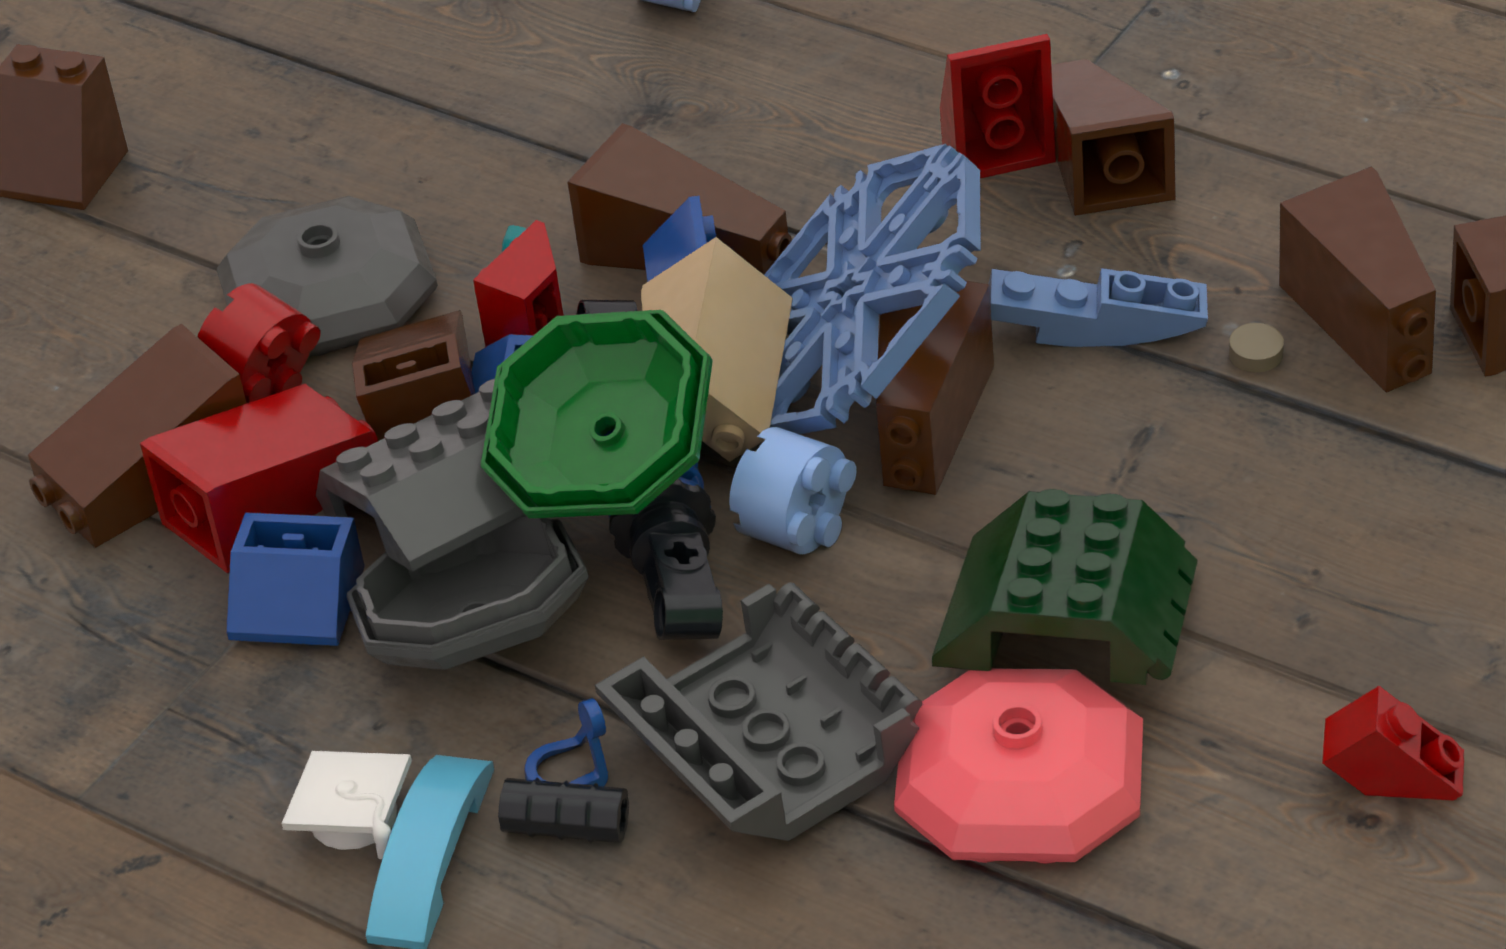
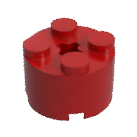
(261, 340)

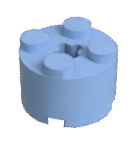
(791, 491)

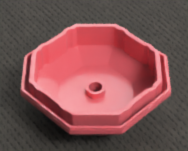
(1021, 766)

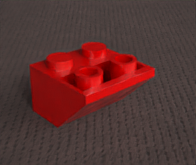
(519, 287)

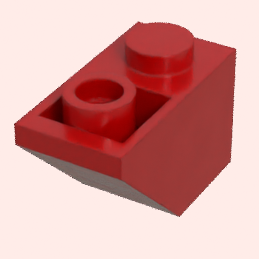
(1392, 750)

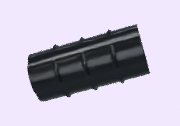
(563, 810)

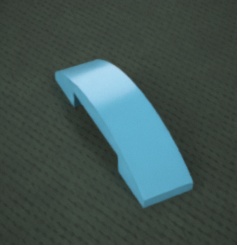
(420, 850)

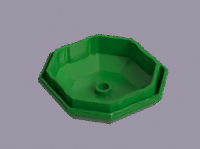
(575, 386)

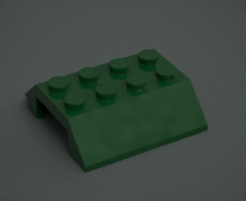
(1072, 572)

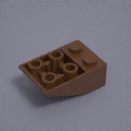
(412, 371)

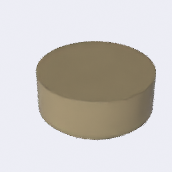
(1256, 347)

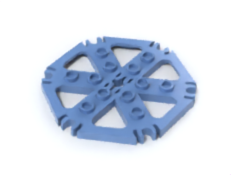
(871, 273)

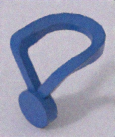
(592, 728)

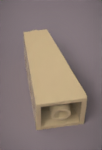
(742, 327)

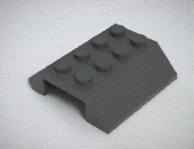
(423, 483)
(774, 720)

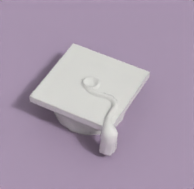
(348, 798)

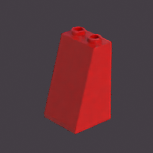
(247, 462)

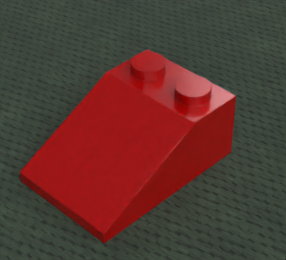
(1000, 105)

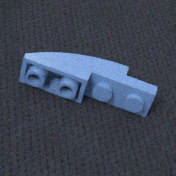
(1114, 312)

